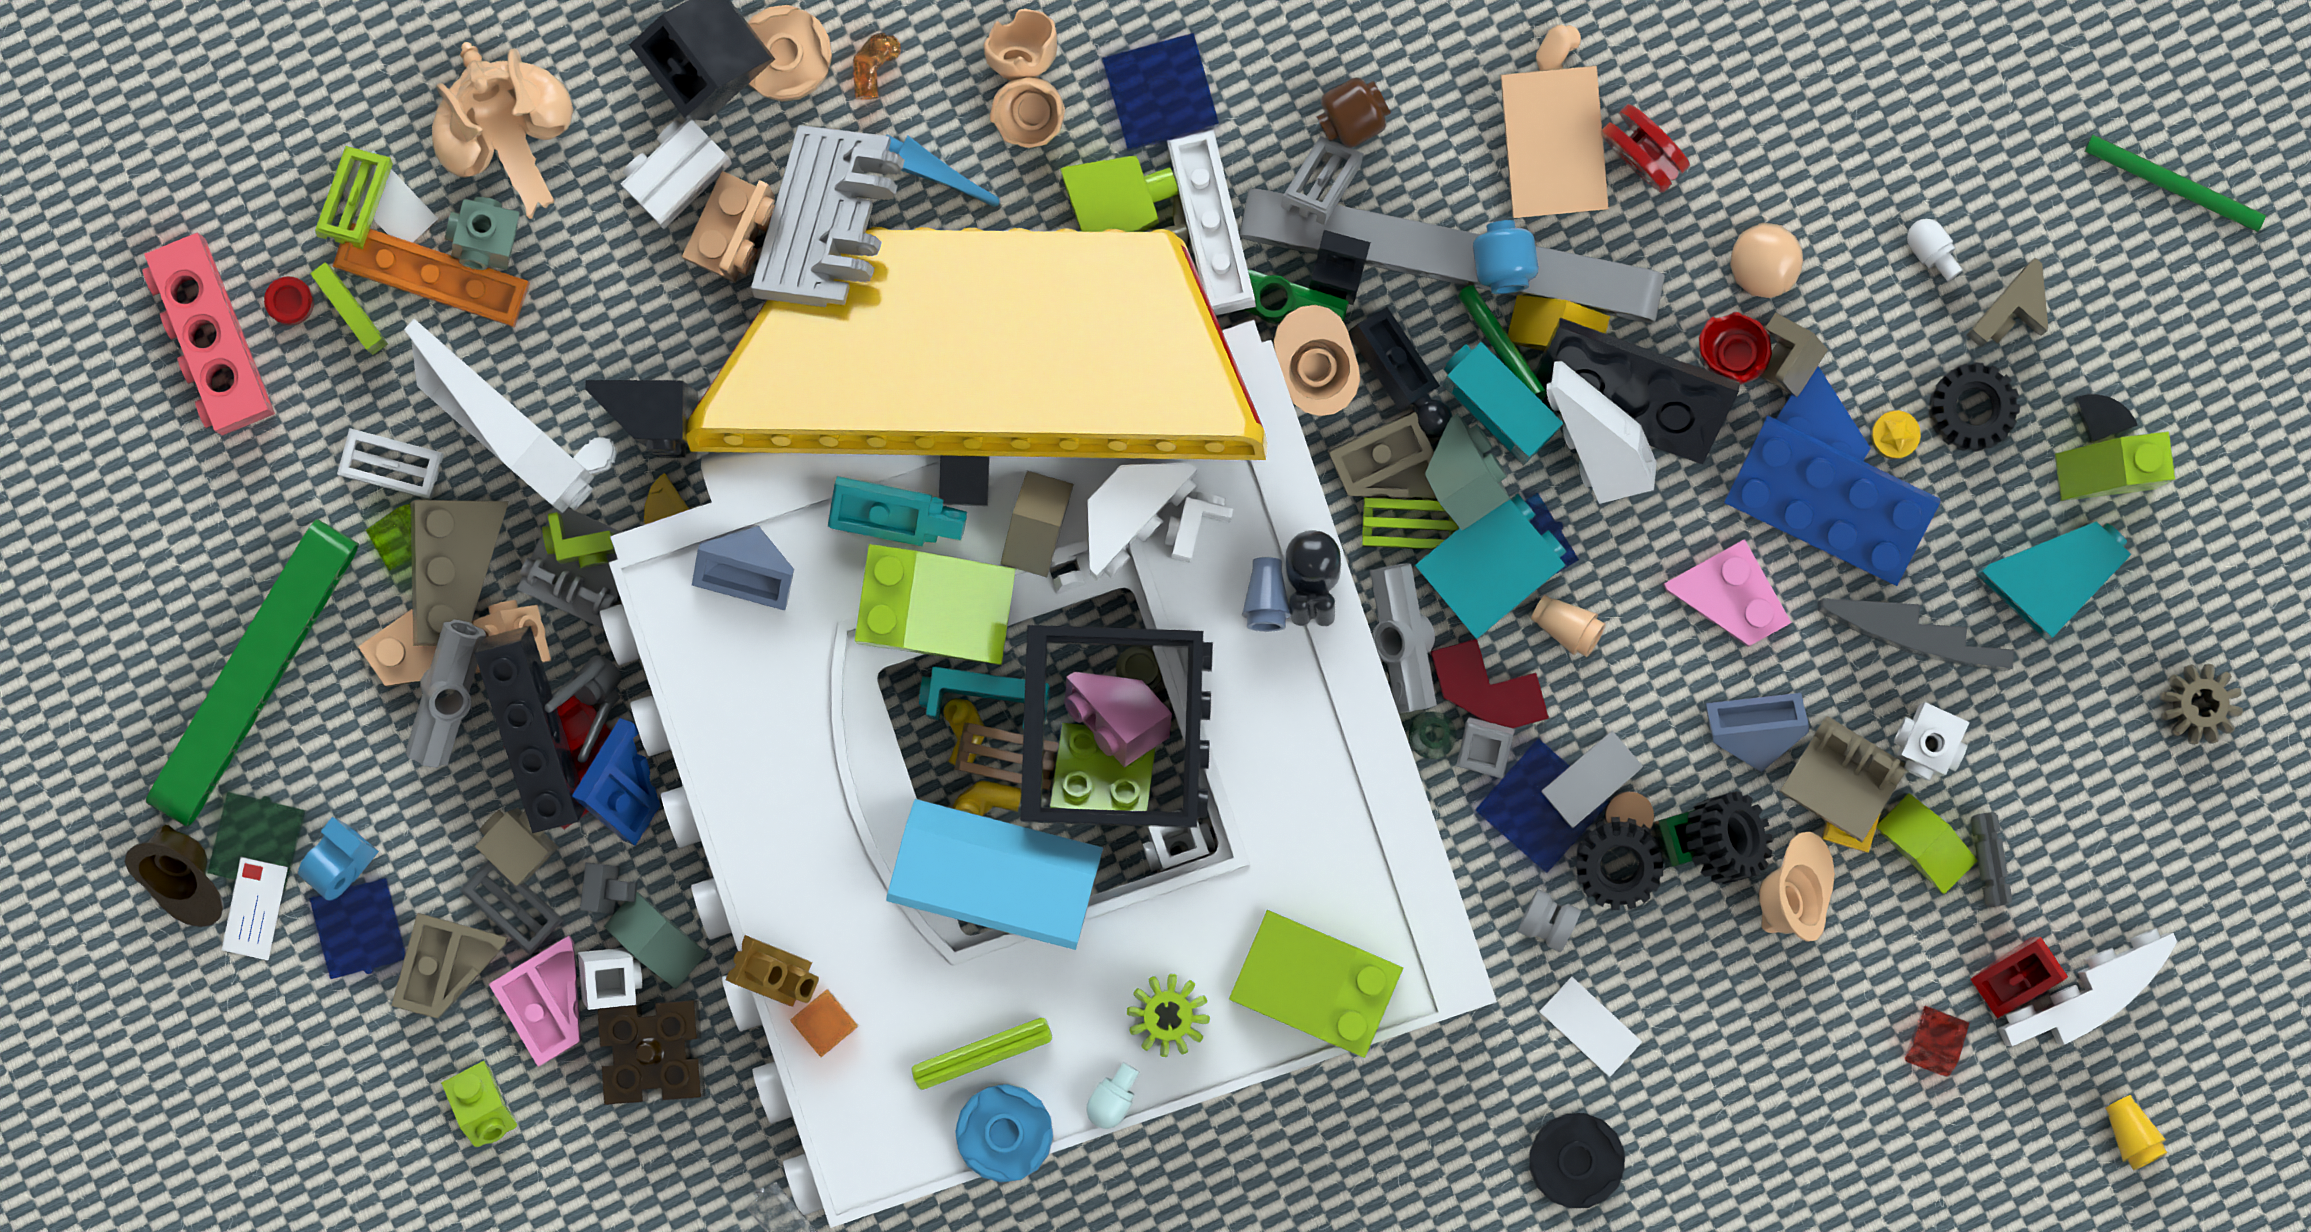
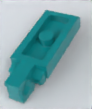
(892, 513)

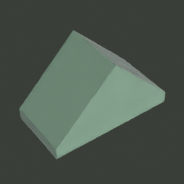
(655, 940)

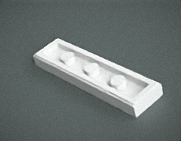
(1211, 222)

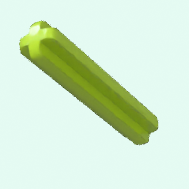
(981, 1053)

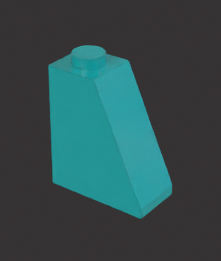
(2057, 576)

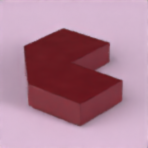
(1467, 686)

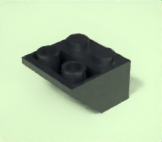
(701, 55)

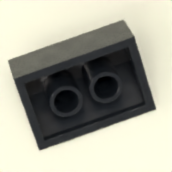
(649, 411)

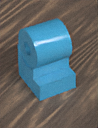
(336, 859)

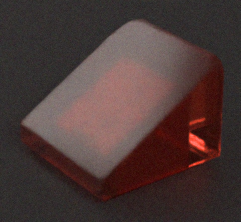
(1937, 1041)

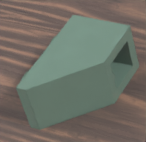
(1465, 475)

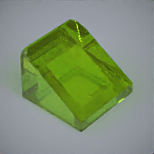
(393, 537)

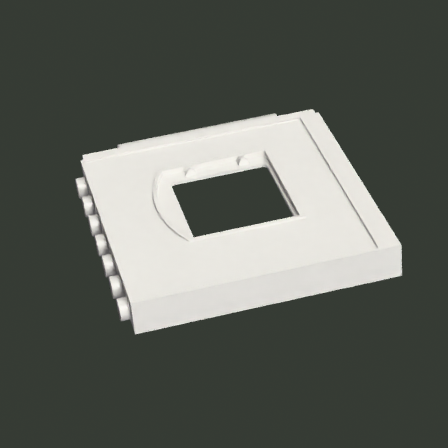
(809, 800)

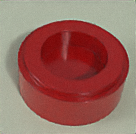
(289, 300)

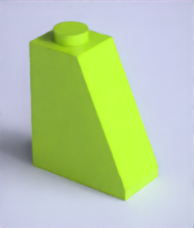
(2115, 466)

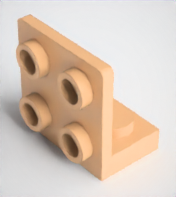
(729, 227)

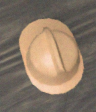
(1317, 360)
(1799, 891)

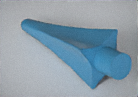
(926, 165)

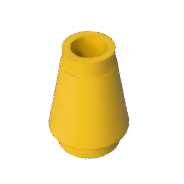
(2135, 1133)

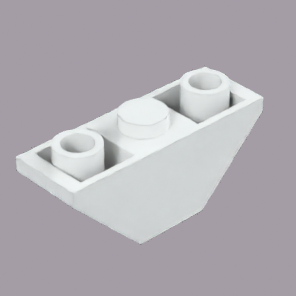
(1129, 509)

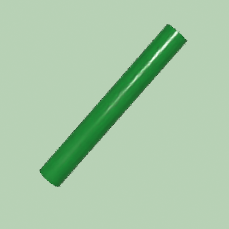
(1499, 339)

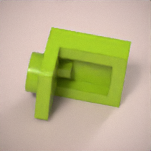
(587, 549)
(479, 1105)

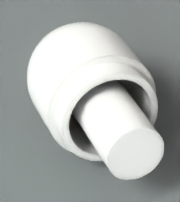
(1933, 247)

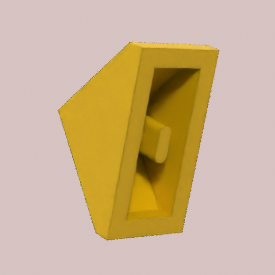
(1537, 317)

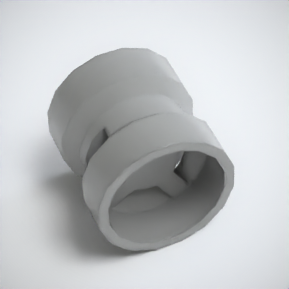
(1537, 919)

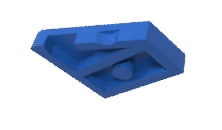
(619, 786)

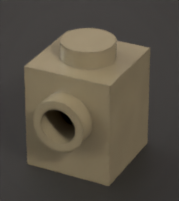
(513, 847)

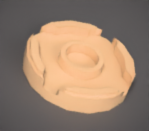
(799, 51)

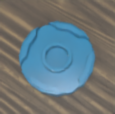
(1004, 1133)

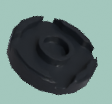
(1577, 1160)

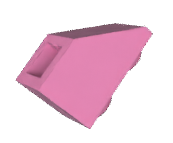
(1119, 712)

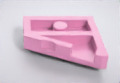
(1732, 594)
(543, 1001)

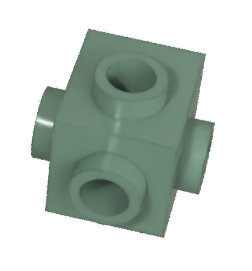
(482, 233)

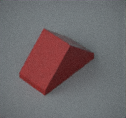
(2018, 976)

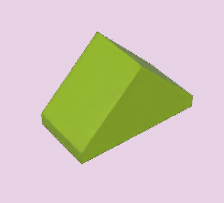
(1927, 842)

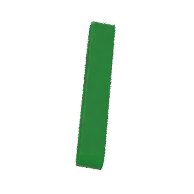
(252, 673)

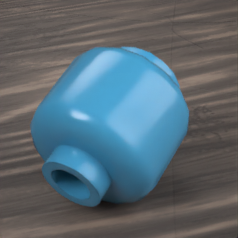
(1505, 257)

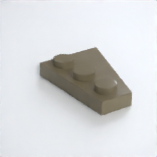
(450, 561)

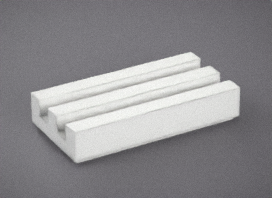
(430, 474)

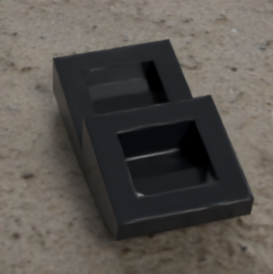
(1339, 265)

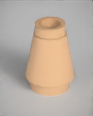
(1569, 625)

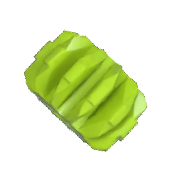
(1151, 1017)

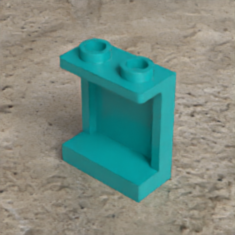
(1492, 565)
(970, 684)

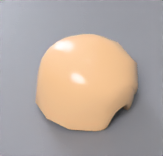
(1023, 46)
(1028, 112)
(1766, 260)

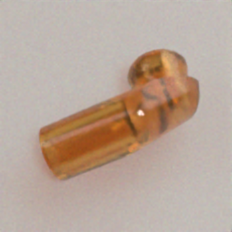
(869, 59)

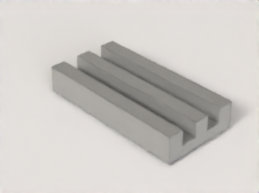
(1310, 202)

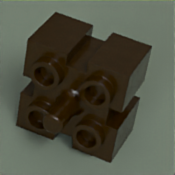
(651, 1052)

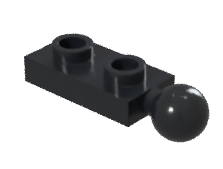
(1401, 370)

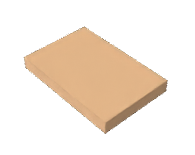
(1554, 141)

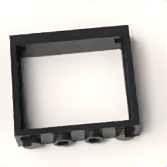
(1197, 709)

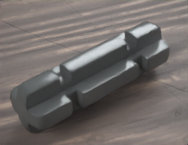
(1991, 859)

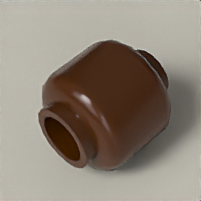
(1353, 112)

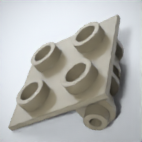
(1844, 779)

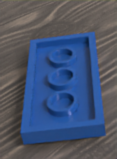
(1832, 500)

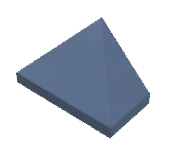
(745, 568)
(1758, 727)

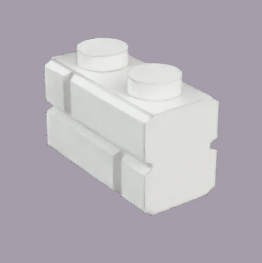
(674, 171)

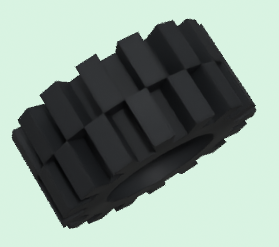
(2003, 407)
(1726, 818)
(1625, 891)

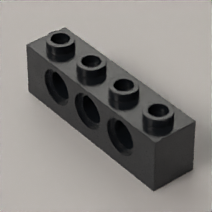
(530, 735)

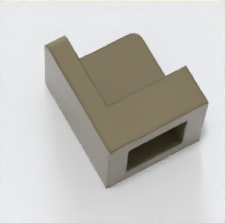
(1794, 355)

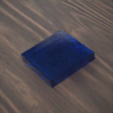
(1160, 91)
(1526, 816)

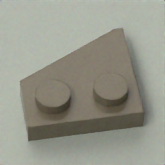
(1386, 461)
(442, 964)

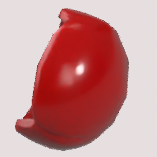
(1735, 347)

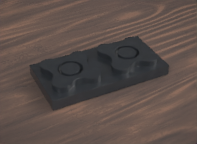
(1670, 399)

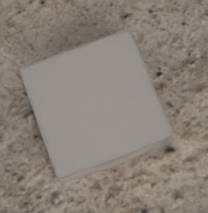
(1485, 747)

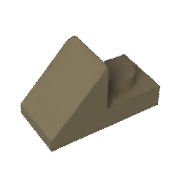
(2022, 297)

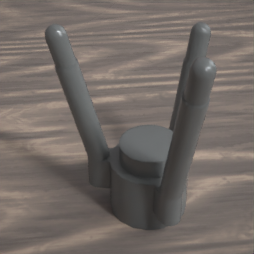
(591, 685)

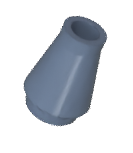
(1266, 597)

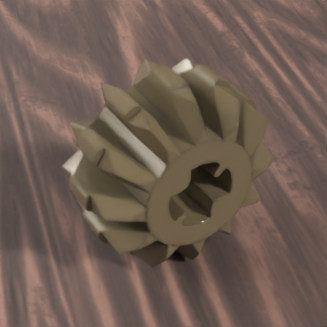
(2213, 693)

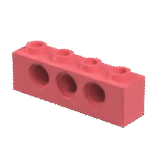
(247, 398)

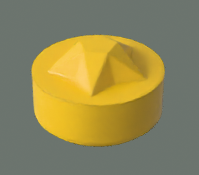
(1895, 434)

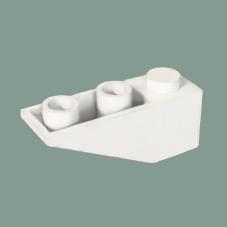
(1608, 440)

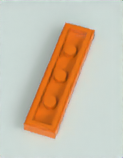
(434, 276)

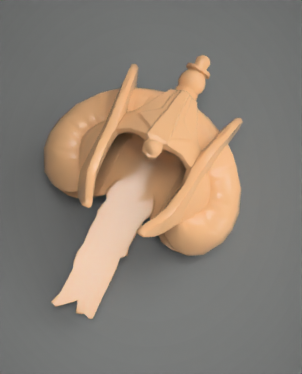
(495, 110)

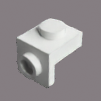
(1184, 530)

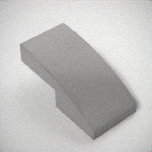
(1591, 779)

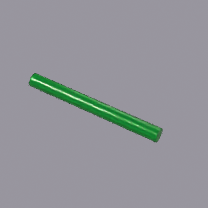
(2175, 183)

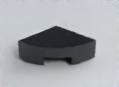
(2103, 416)

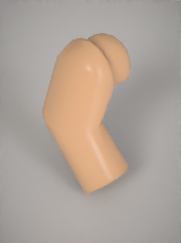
(1556, 46)

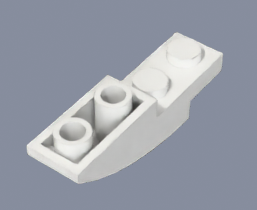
(2108, 984)

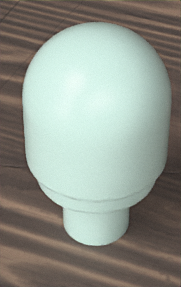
(1112, 1098)

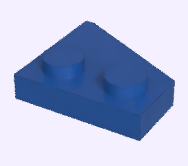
(1824, 417)

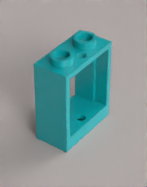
(1500, 401)

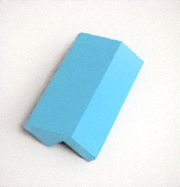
(994, 874)

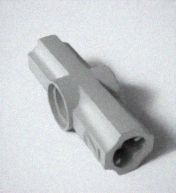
(1403, 637)
(436, 718)

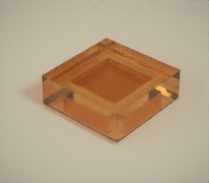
(824, 1023)

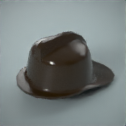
(175, 875)

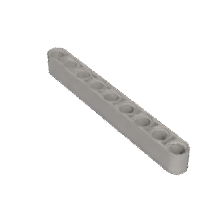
(1449, 256)

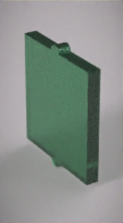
(256, 832)

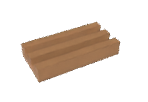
(967, 747)

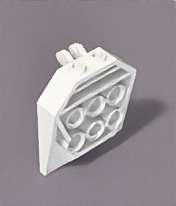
(504, 428)

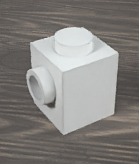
(609, 978)

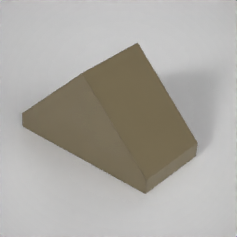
(1036, 523)

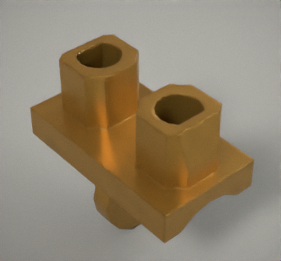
(773, 972)

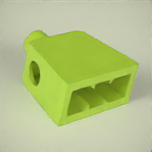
(1116, 194)

